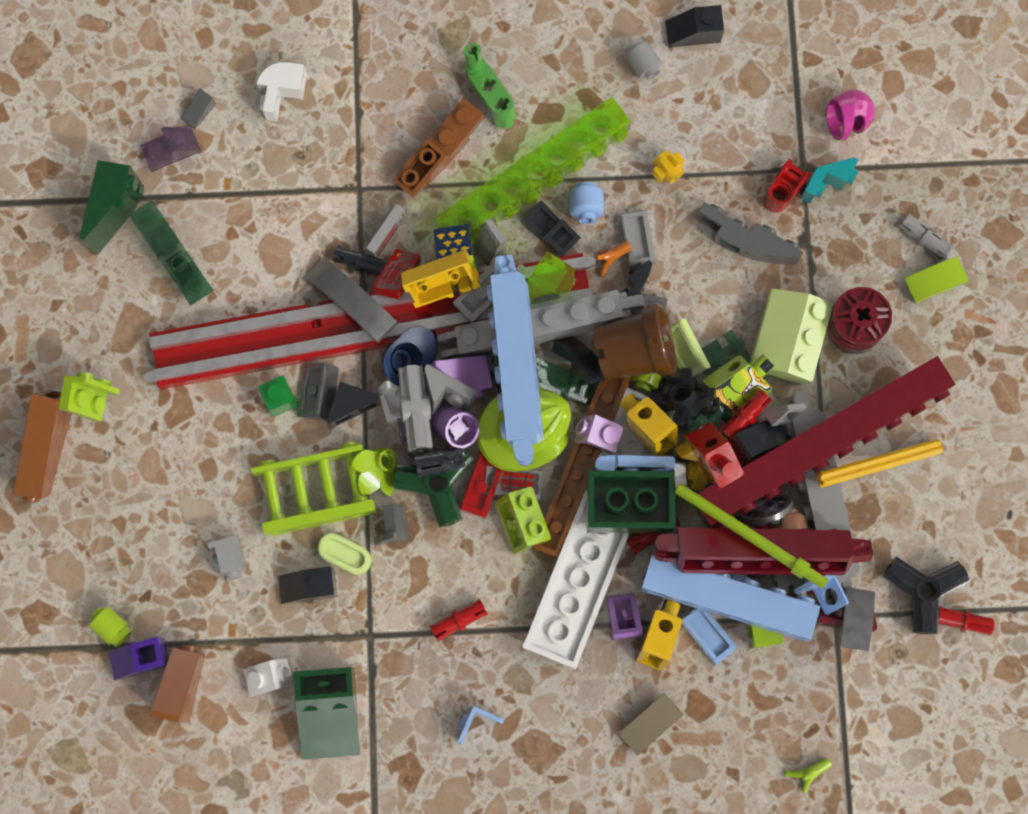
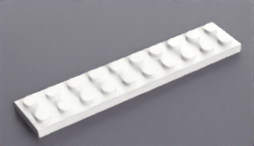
(581, 574)

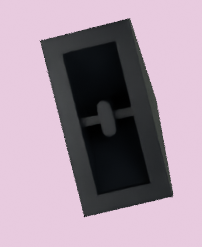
(350, 403)

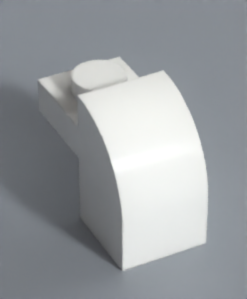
(280, 81)

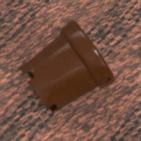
(636, 345)

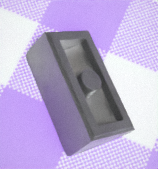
(317, 390)

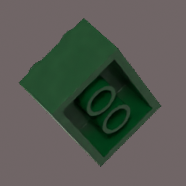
(630, 501)

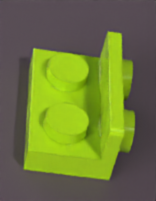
(85, 395)
(522, 520)

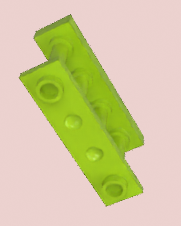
(305, 517)

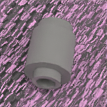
(643, 59)

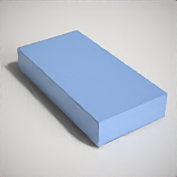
(708, 635)

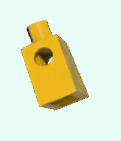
(650, 425)
(659, 645)

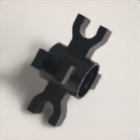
(686, 401)

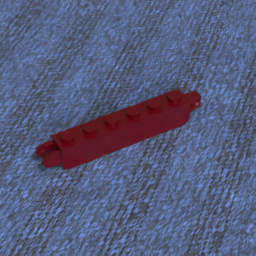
(726, 552)

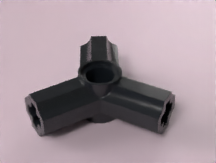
(941, 583)

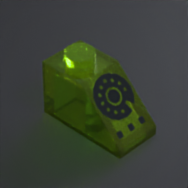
(550, 279)

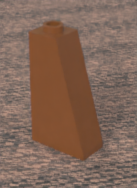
(41, 446)

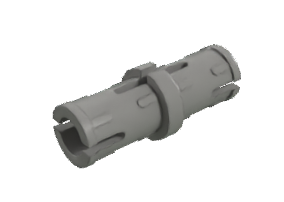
(926, 237)

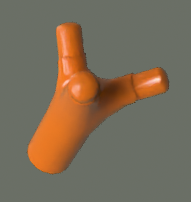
(611, 255)

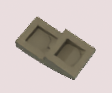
(650, 724)

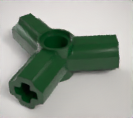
(442, 501)

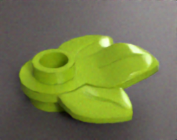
(372, 472)

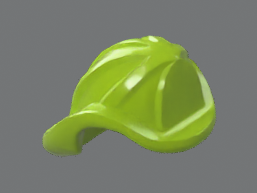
(555, 422)

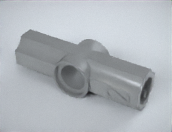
(415, 408)

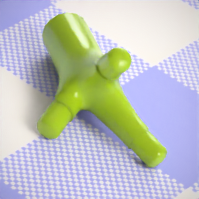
(810, 773)

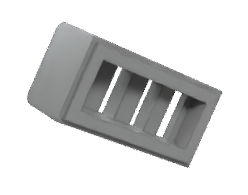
(490, 242)

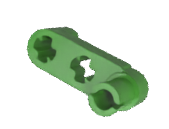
(480, 75)

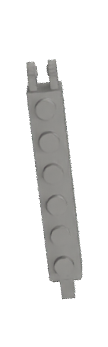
(548, 323)
(826, 505)

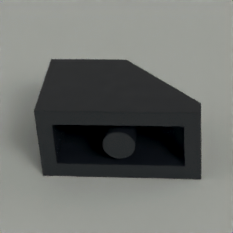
(695, 27)
(308, 585)

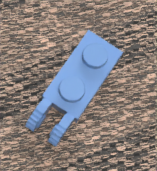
(635, 463)

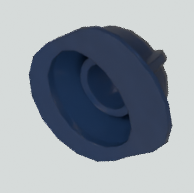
(413, 347)

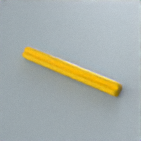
(879, 463)

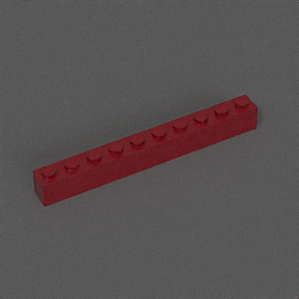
(831, 438)

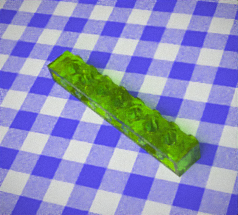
(607, 115)

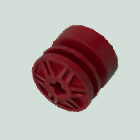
(851, 334)

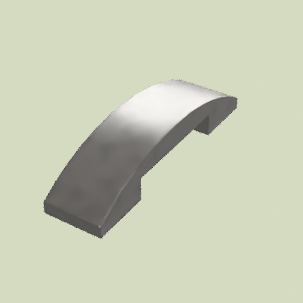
(351, 299)

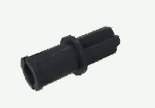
(359, 260)

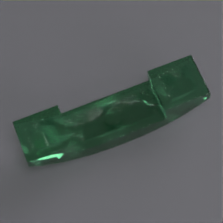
(561, 382)

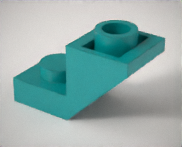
(834, 174)

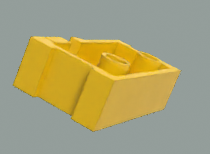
(436, 278)

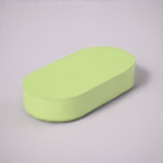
(344, 553)

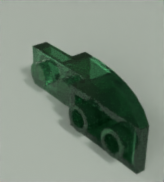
(171, 252)

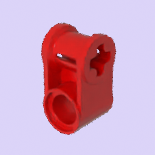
(788, 184)

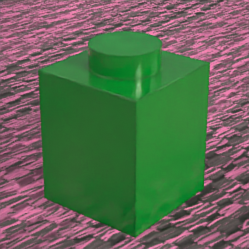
(278, 396)

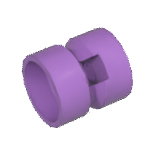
(455, 426)

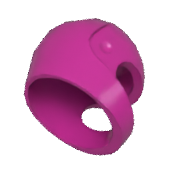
(852, 110)

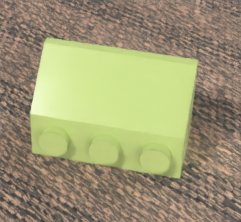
(792, 334)

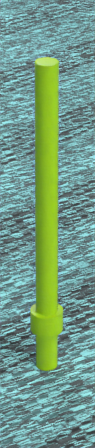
(799, 566)

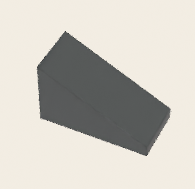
(198, 109)

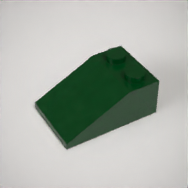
(110, 202)

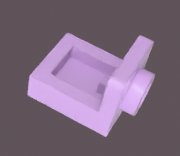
(598, 433)

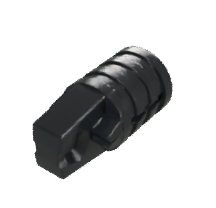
(438, 461)

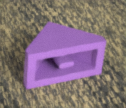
(624, 617)

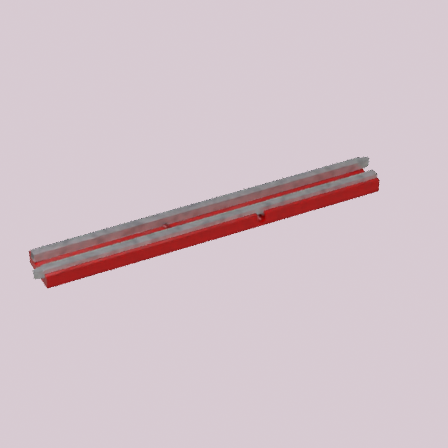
(308, 334)

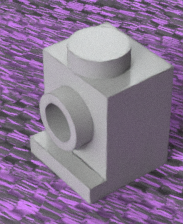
(228, 557)

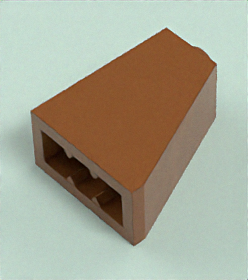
(179, 685)

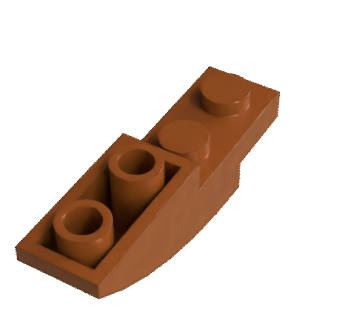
(440, 149)

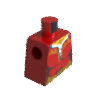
(717, 462)

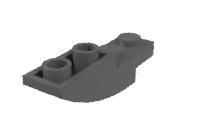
(759, 244)

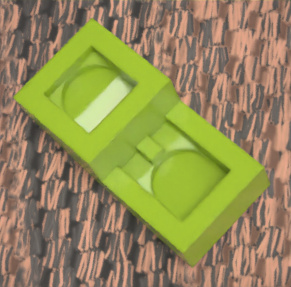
(936, 279)

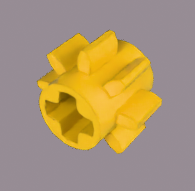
(668, 167)

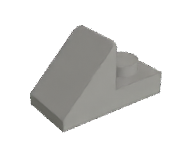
(441, 386)

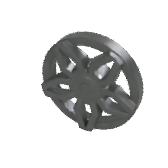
(768, 511)

